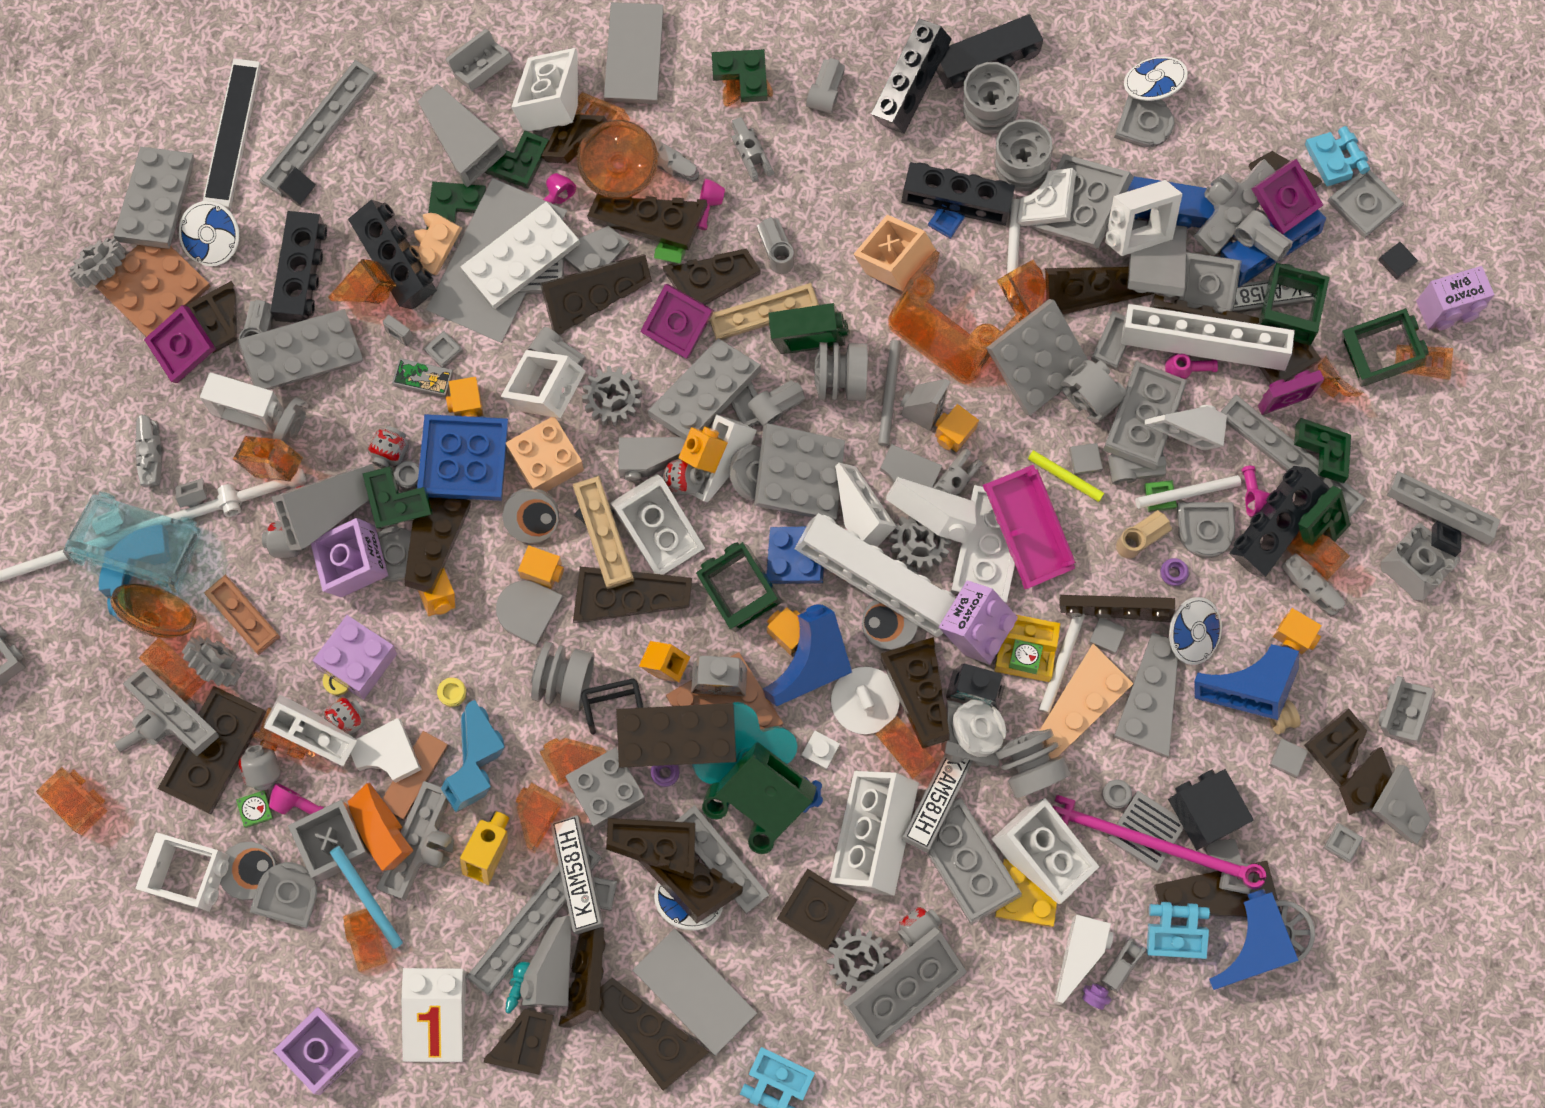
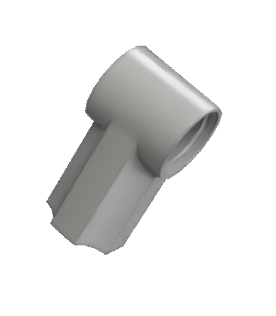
(825, 90)
(1257, 231)
(776, 244)
(258, 318)
(550, 342)
(772, 405)
(1129, 471)

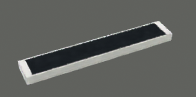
(232, 132)

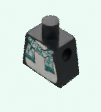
(976, 684)

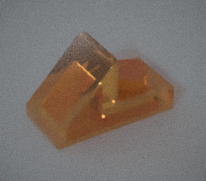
(365, 940)

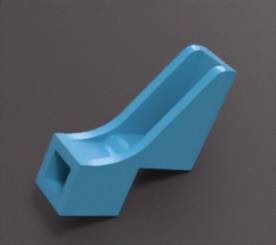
(479, 748)

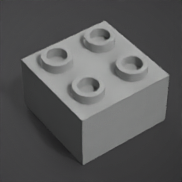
(605, 789)
(323, 832)

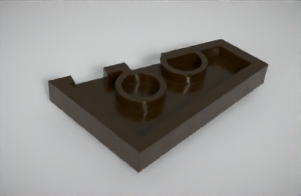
(713, 276)
(656, 843)
(585, 989)

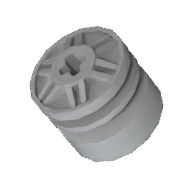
(995, 85)
(1027, 142)
(842, 371)
(562, 675)
(1033, 763)

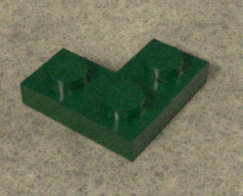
(743, 65)
(523, 163)
(451, 198)
(1330, 444)
(389, 505)
(1326, 517)

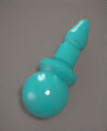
(515, 982)

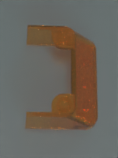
(936, 335)

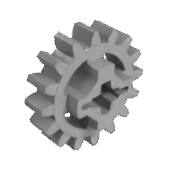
(97, 262)
(601, 391)
(918, 553)
(212, 661)
(863, 949)

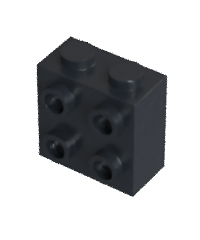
(1210, 808)

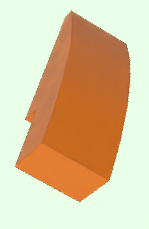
(378, 828)

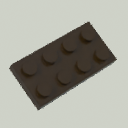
(676, 735)
(204, 777)

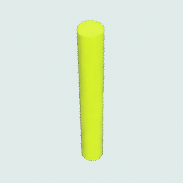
(1066, 476)

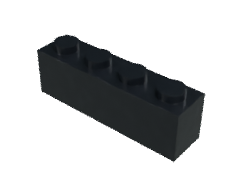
(1000, 44)

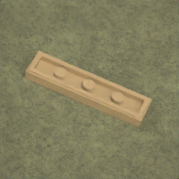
(755, 313)
(603, 532)

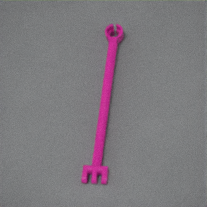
(1242, 872)

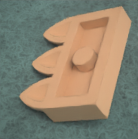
(436, 241)

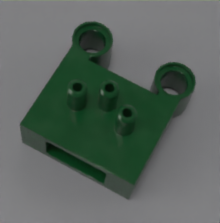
(764, 792)

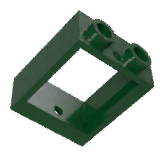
(1299, 279)
(1409, 325)
(806, 327)
(750, 612)

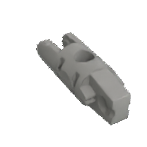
(750, 149)
(675, 162)
(148, 451)
(956, 473)
(1313, 585)

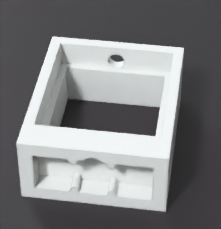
(1164, 204)
(551, 401)
(241, 403)
(158, 863)

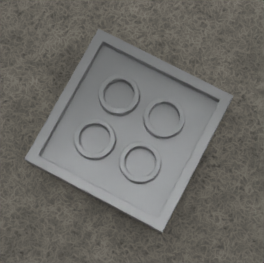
(1091, 201)
(1037, 356)
(798, 472)

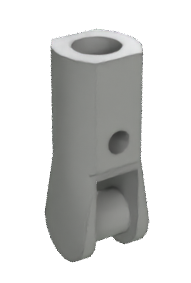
(1120, 968)

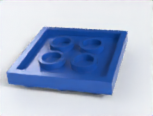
(463, 457)

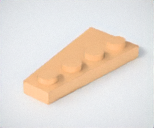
(1086, 697)

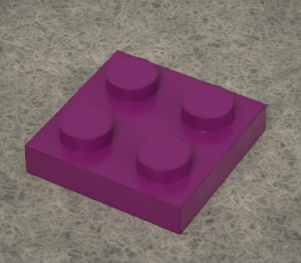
(1287, 196)
(677, 321)
(179, 344)
(1291, 392)

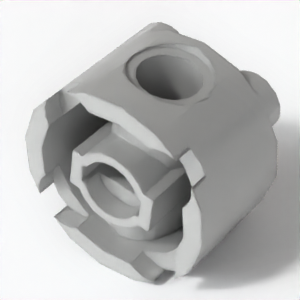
(1093, 390)

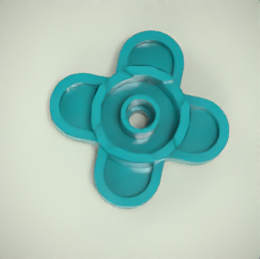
(747, 733)

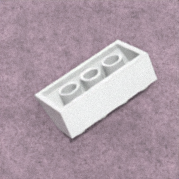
(872, 832)

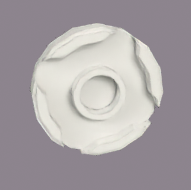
(979, 728)

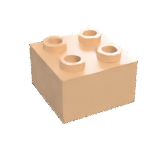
(894, 252)
(545, 455)

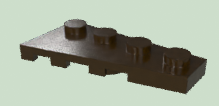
(1088, 287)
(433, 540)
(919, 688)

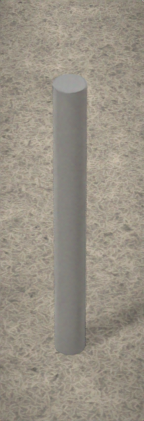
(889, 393)

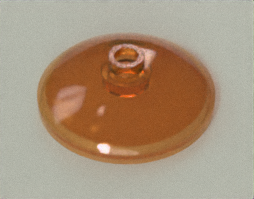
(614, 143)
(152, 611)

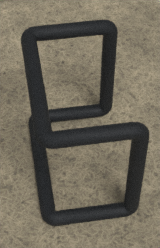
(586, 702)

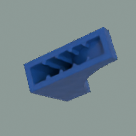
(818, 657)
(1257, 689)
(1265, 945)

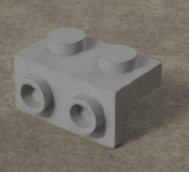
(478, 60)
(1406, 711)

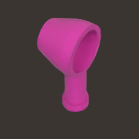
(557, 184)
(714, 195)
(1190, 366)
(1253, 492)
(284, 801)

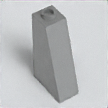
(462, 135)
(319, 506)

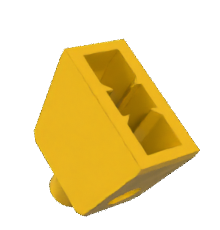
(485, 848)

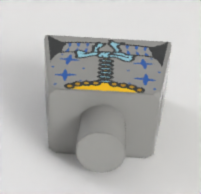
(719, 676)

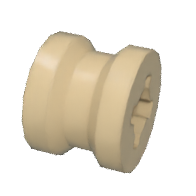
(1288, 718)

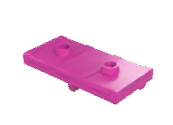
(1030, 526)

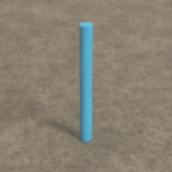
(366, 897)

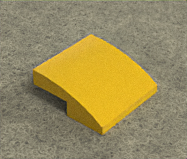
(1032, 631)

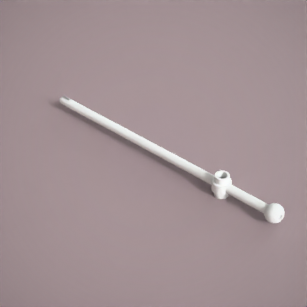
(228, 500)

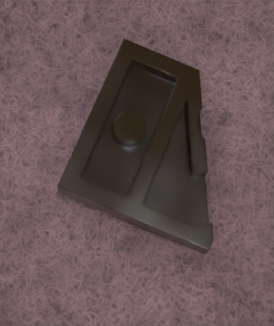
(1337, 745)

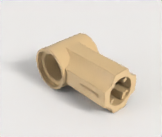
(1143, 534)

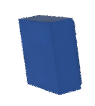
(946, 223)

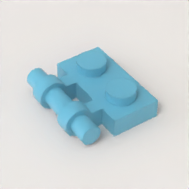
(1329, 159)
(1178, 940)
(780, 1074)

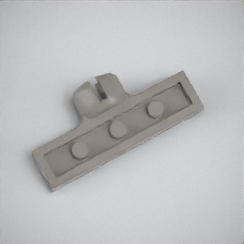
(1232, 205)
(166, 713)
(424, 838)

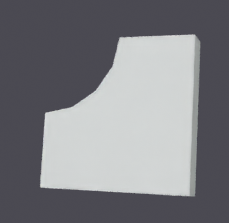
(1051, 201)
(387, 750)

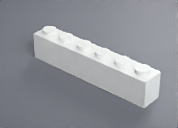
(1207, 337)
(875, 573)

